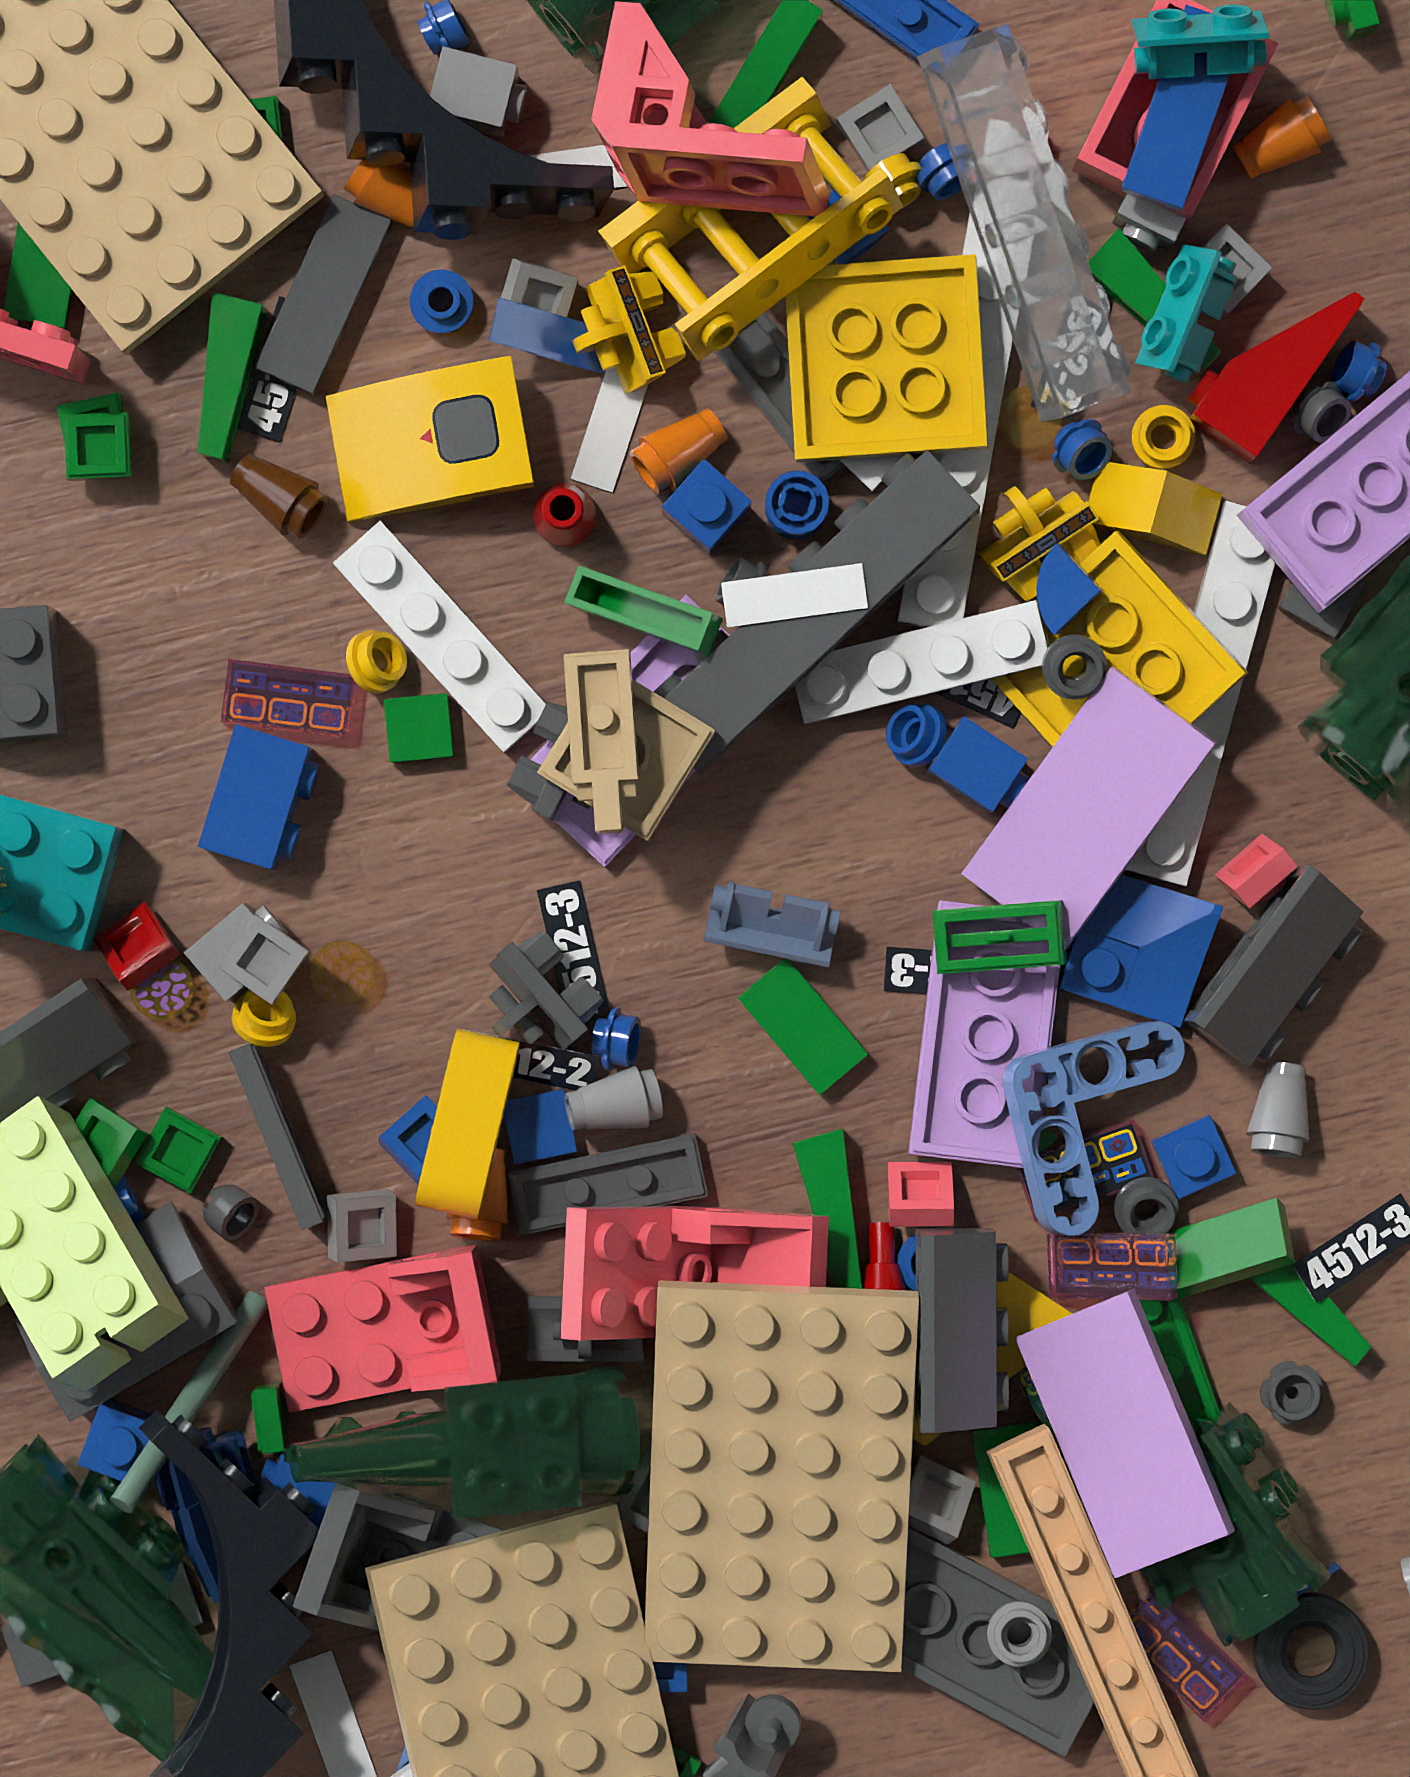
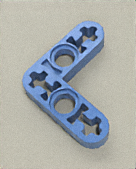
(1063, 1090)

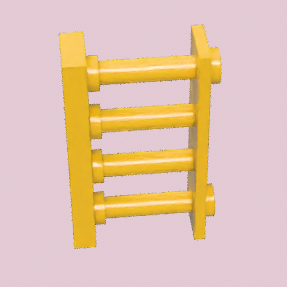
(649, 229)

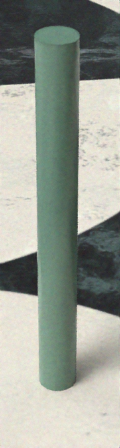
(192, 1398)

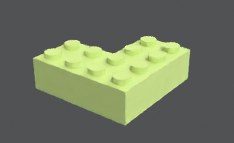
(73, 1252)

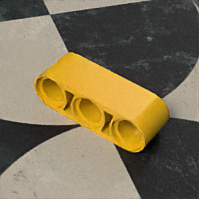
(467, 1124)

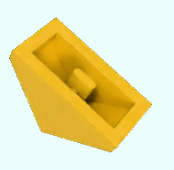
(1155, 506)

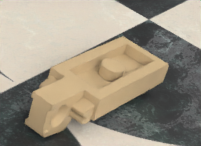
(602, 733)

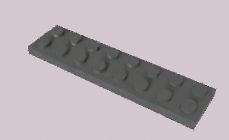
(947, 1641)

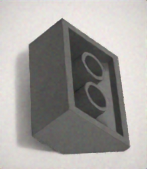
(1275, 967)
(61, 1045)
(197, 1290)
(959, 1329)

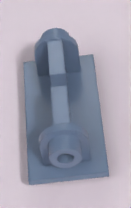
(745, 921)

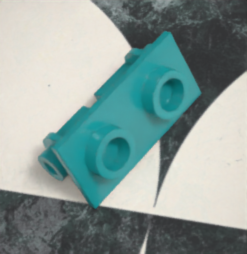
(1227, 36)
(1194, 285)

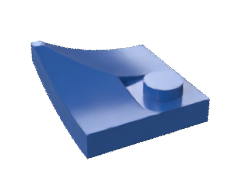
(1142, 950)

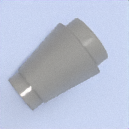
(616, 1102)
(1280, 1113)

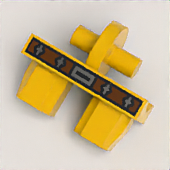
(621, 331)
(1033, 530)

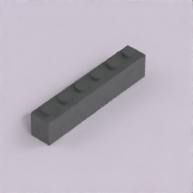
(768, 659)

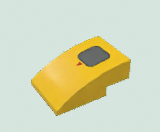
(430, 439)

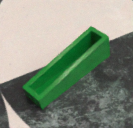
(769, 61)
(1133, 282)
(230, 360)
(643, 610)
(828, 1190)
(1321, 1317)

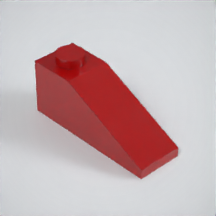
(1261, 385)

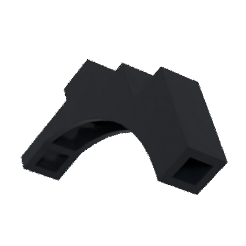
(393, 120)
(255, 1542)

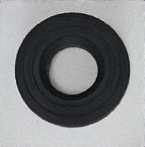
(1335, 1682)

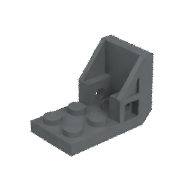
(368, 1528)

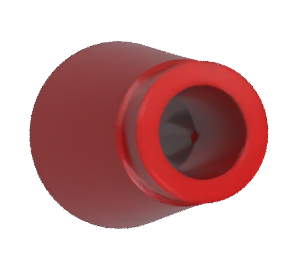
(568, 531)

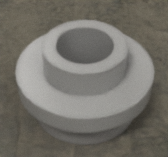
(1024, 1653)

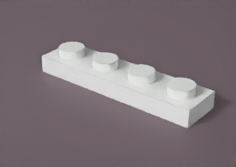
(441, 636)
(924, 662)

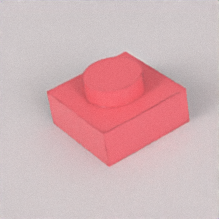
(1256, 871)
(920, 1194)

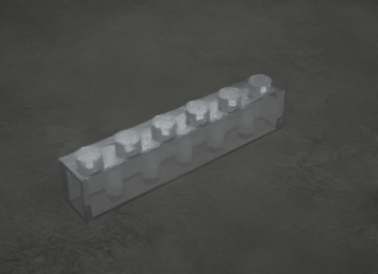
(1026, 222)

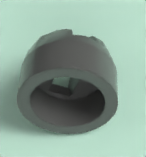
(230, 1211)

